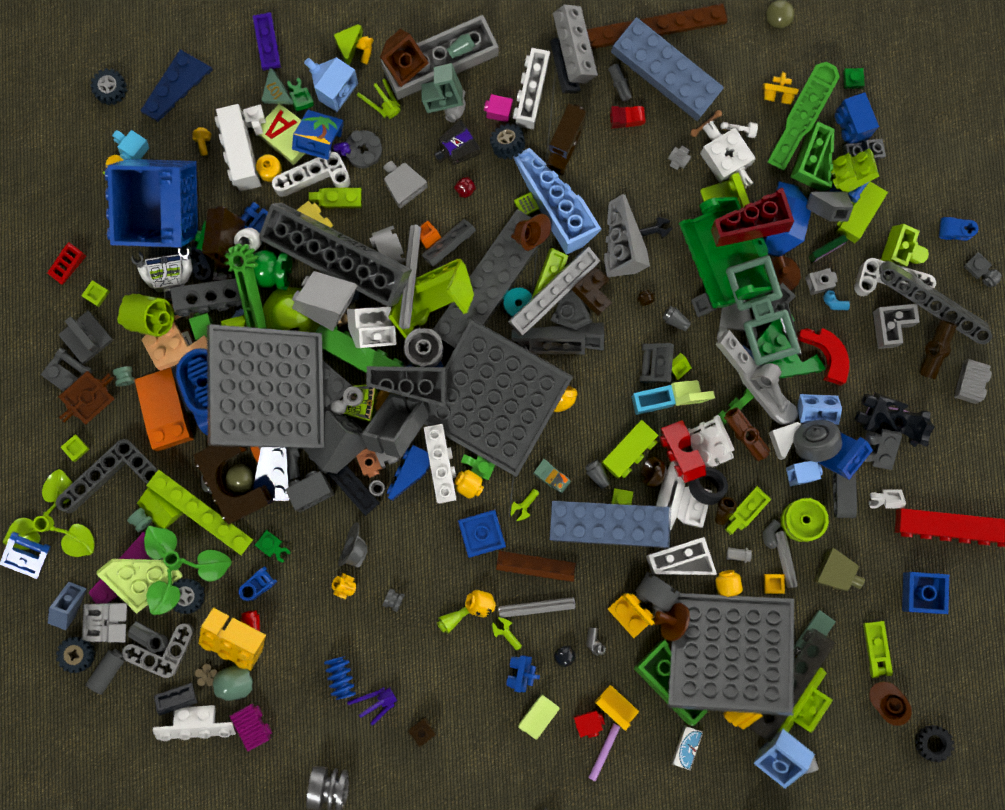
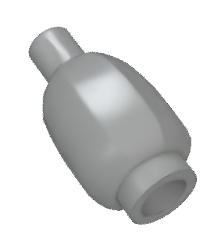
(455, 113)

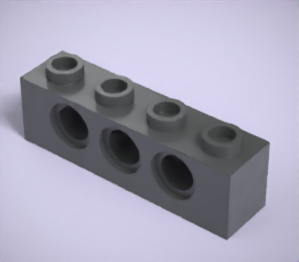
(200, 291)

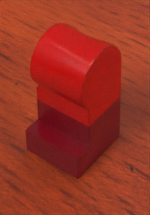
(627, 116)

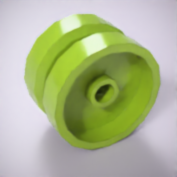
(815, 523)

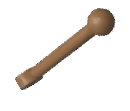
(694, 132)

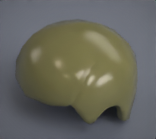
(780, 14)
(240, 478)

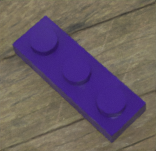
(266, 41)

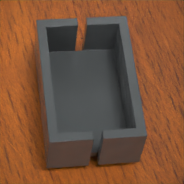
(395, 425)

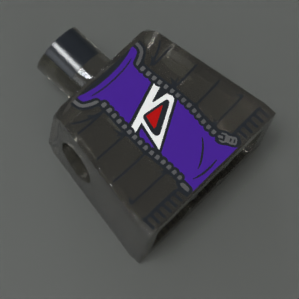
(457, 145)

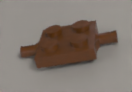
(86, 397)

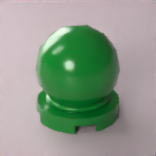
(272, 269)

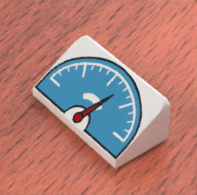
(687, 747)

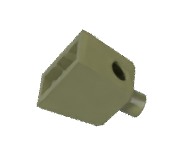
(838, 572)

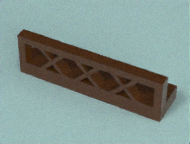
(535, 566)

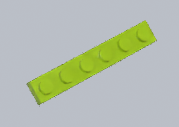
(199, 512)

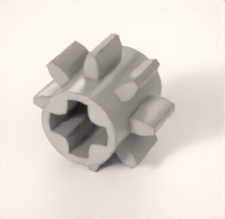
(679, 157)

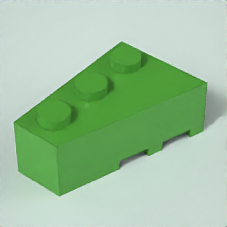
(815, 158)

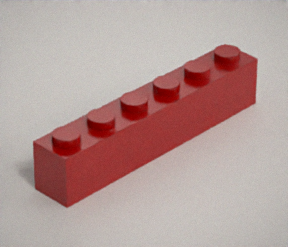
(950, 526)

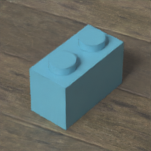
(653, 399)

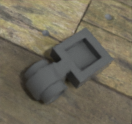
(979, 266)

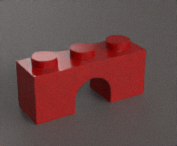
(688, 464)

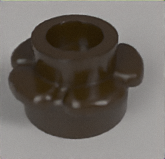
(646, 298)

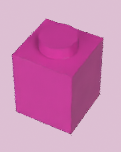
(498, 108)

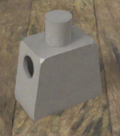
(403, 183)

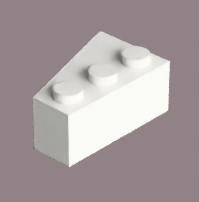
(684, 559)

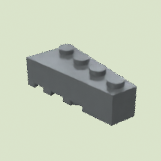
(419, 383)

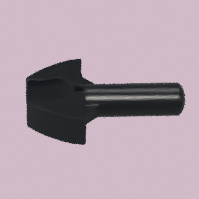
(656, 229)

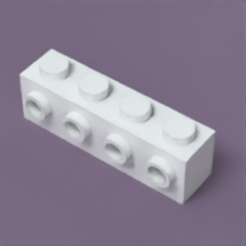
(532, 89)

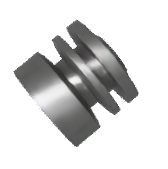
(327, 789)

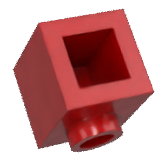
(589, 723)

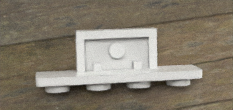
(440, 465)
(194, 722)

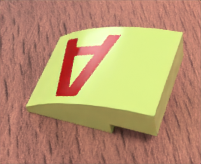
(279, 133)

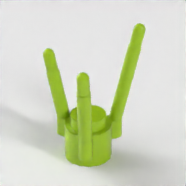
(390, 108)

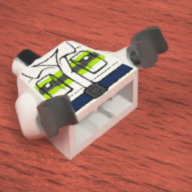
(165, 271)

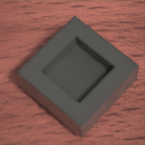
(702, 305)

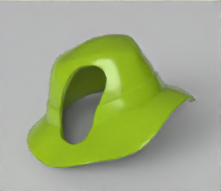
(281, 316)

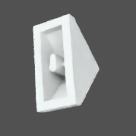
(783, 439)

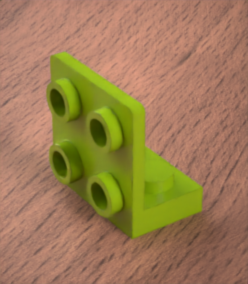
(730, 188)

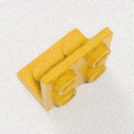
(630, 614)

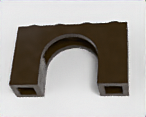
(566, 138)
(232, 506)

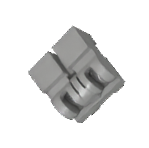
(102, 624)

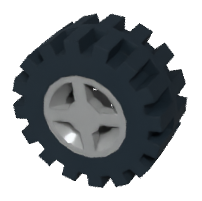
(104, 81)
(195, 591)

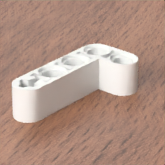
(309, 177)
(872, 278)

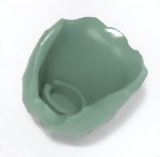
(232, 683)

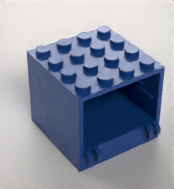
(152, 202)

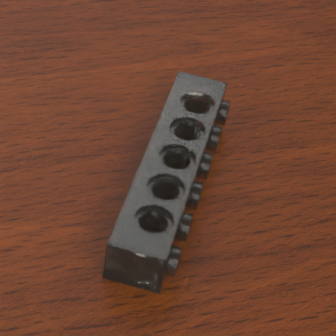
(812, 663)

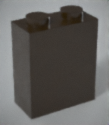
(220, 233)

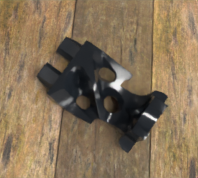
(915, 425)

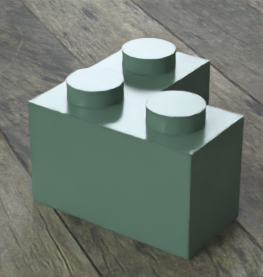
(444, 91)

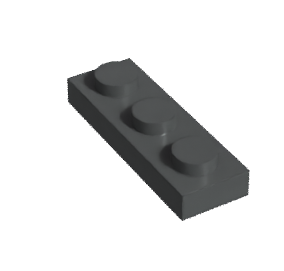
(448, 242)

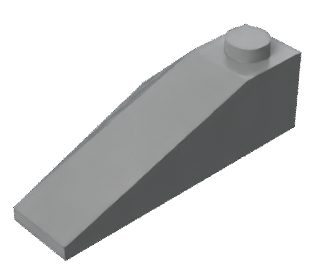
(626, 246)

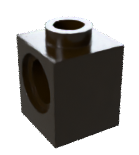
(422, 732)

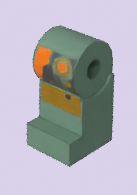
(552, 476)

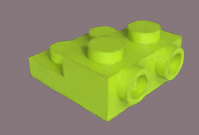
(854, 171)

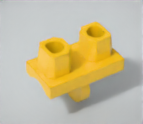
(771, 89)

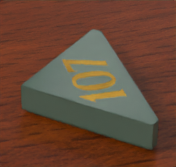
(275, 91)

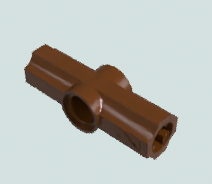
(741, 426)

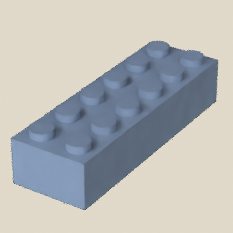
(666, 69)
(610, 524)

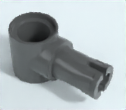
(293, 454)

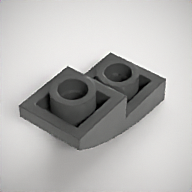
(875, 145)

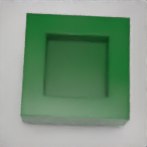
(853, 78)

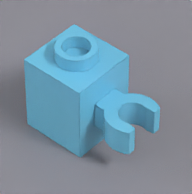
(131, 146)

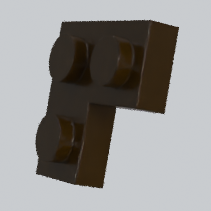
(589, 291)

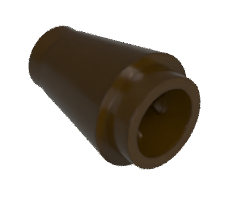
(725, 509)

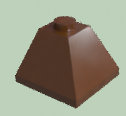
(403, 57)

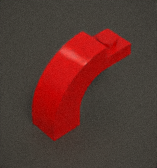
(834, 351)

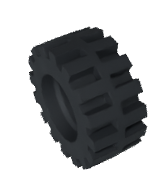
(946, 746)

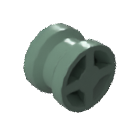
(123, 376)
(139, 520)

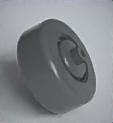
(817, 440)

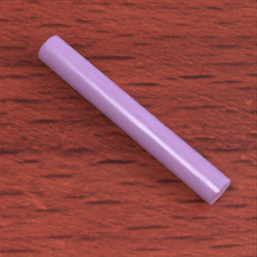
(604, 752)

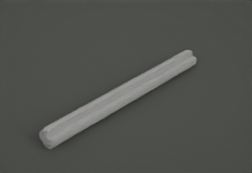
(411, 262)

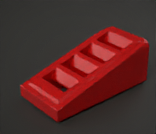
(65, 253)

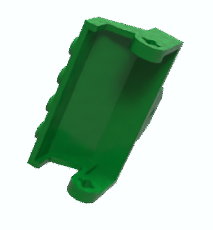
(714, 260)

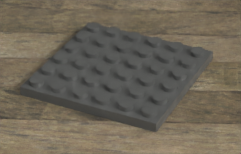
(264, 388)
(497, 397)
(734, 655)

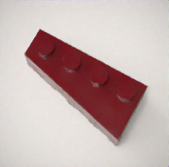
(756, 220)

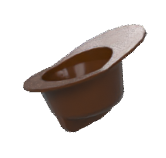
(532, 231)
(890, 703)

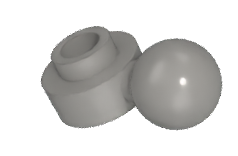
(339, 406)

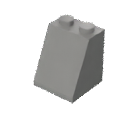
(324, 299)

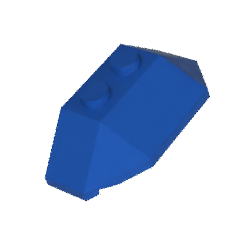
(784, 242)

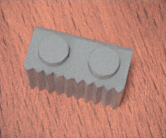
(973, 381)

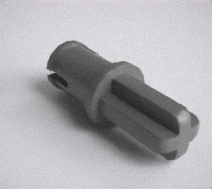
(620, 82)

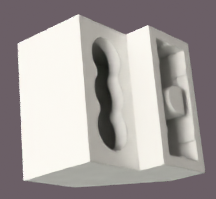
(371, 327)

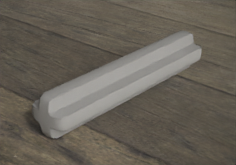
(786, 560)

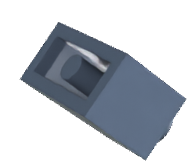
(66, 606)

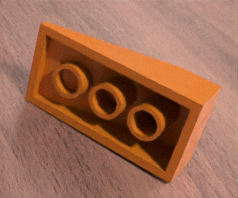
(163, 410)

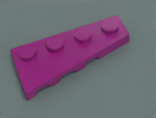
(101, 591)

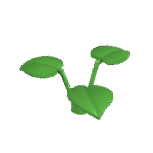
(161, 545)

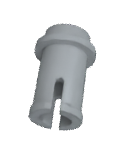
(739, 554)

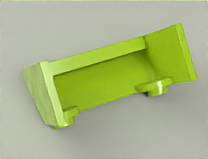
(434, 290)

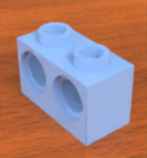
(819, 408)
(804, 473)

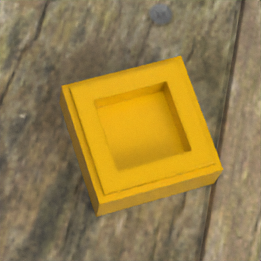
(774, 584)

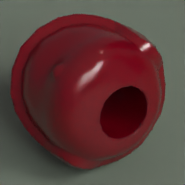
(465, 187)

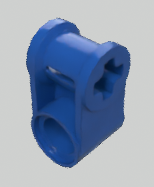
(953, 229)
(258, 584)

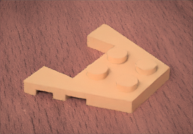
(171, 347)

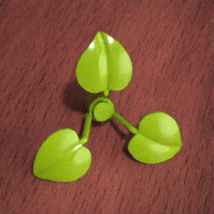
(75, 543)

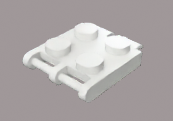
(712, 442)

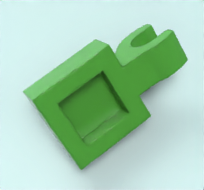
(480, 466)

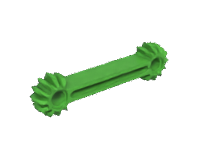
(247, 284)

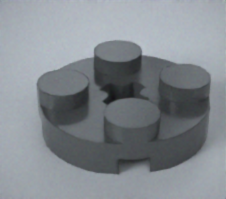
(368, 158)

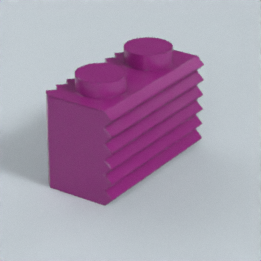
(251, 727)

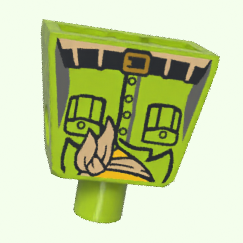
(366, 409)

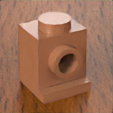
(372, 470)

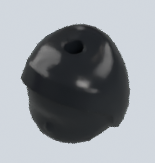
(565, 656)

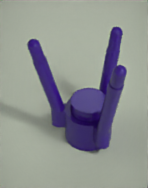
(386, 699)

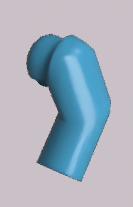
(833, 303)

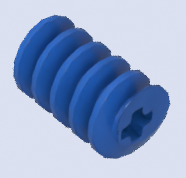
(340, 679)

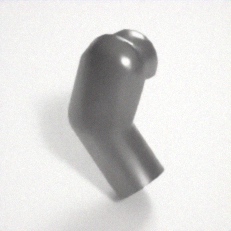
(592, 642)

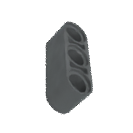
(844, 496)

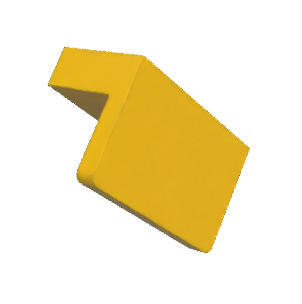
(617, 707)

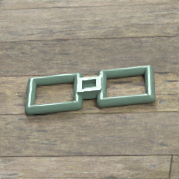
(763, 310)

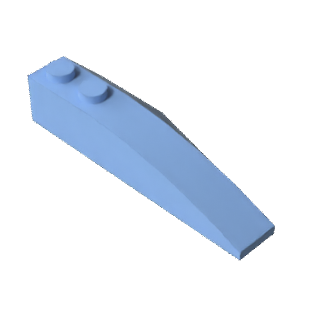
(568, 213)

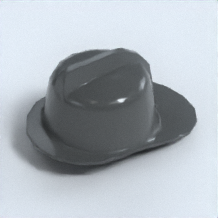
(354, 548)

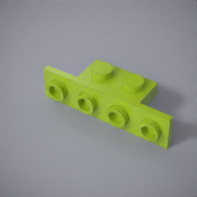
(810, 706)

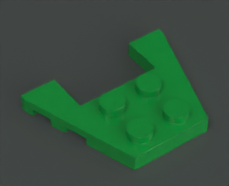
(774, 340)

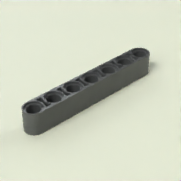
(939, 310)

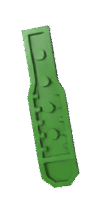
(805, 112)

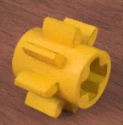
(343, 586)

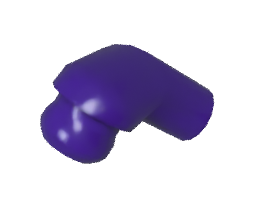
(342, 148)

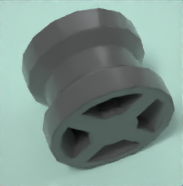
(393, 600)

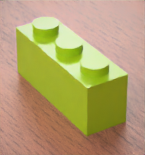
(862, 212)
(630, 450)

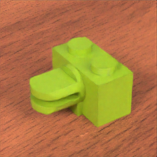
(902, 246)

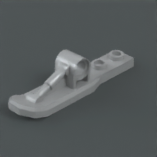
(759, 380)

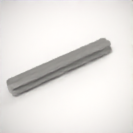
(536, 607)

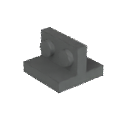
(85, 336)

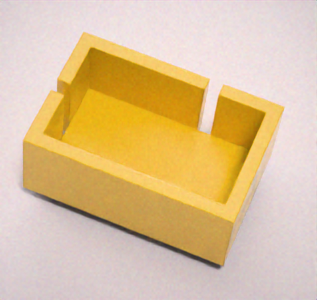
(237, 642)

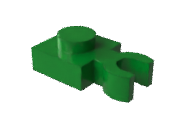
(300, 96)
(271, 545)

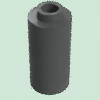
(105, 671)

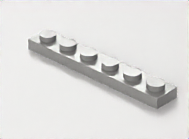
(554, 291)

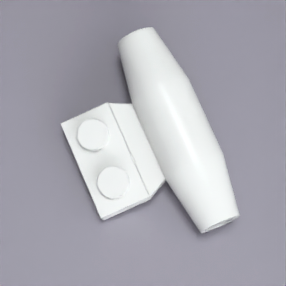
(680, 500)

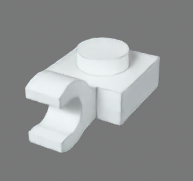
(255, 117)
(889, 498)

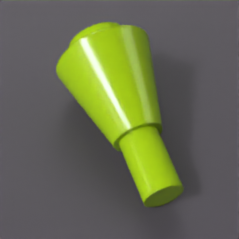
(449, 621)

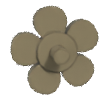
(206, 675)

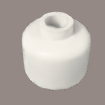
(248, 236)

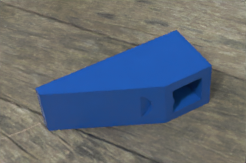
(413, 469)

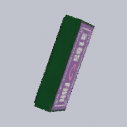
(828, 248)

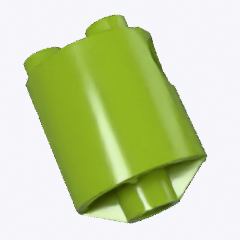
(146, 314)

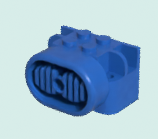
(191, 377)

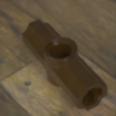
(941, 339)

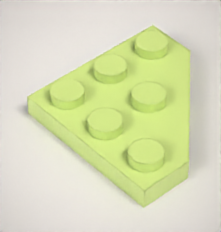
(133, 577)

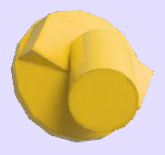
(365, 44)
(201, 135)

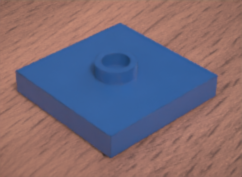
(481, 533)

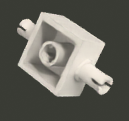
(730, 144)

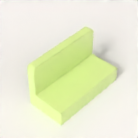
(690, 393)
(538, 717)

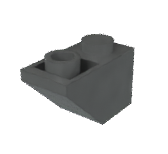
(830, 205)

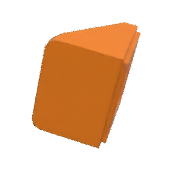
(429, 235)

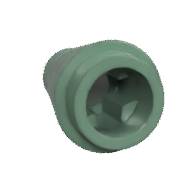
(461, 46)

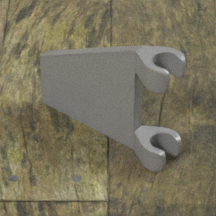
(734, 319)

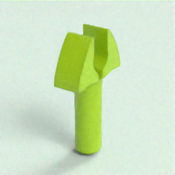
(524, 505)
(506, 633)

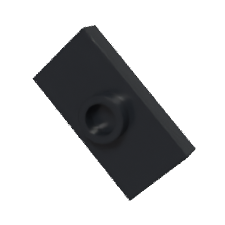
(175, 699)

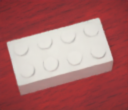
(237, 147)

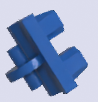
(525, 674)

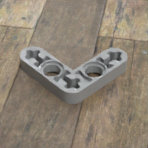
(167, 658)

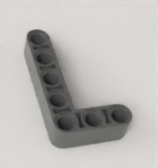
(106, 473)

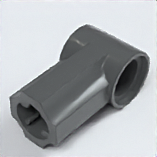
(147, 636)

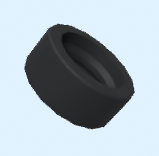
(704, 496)

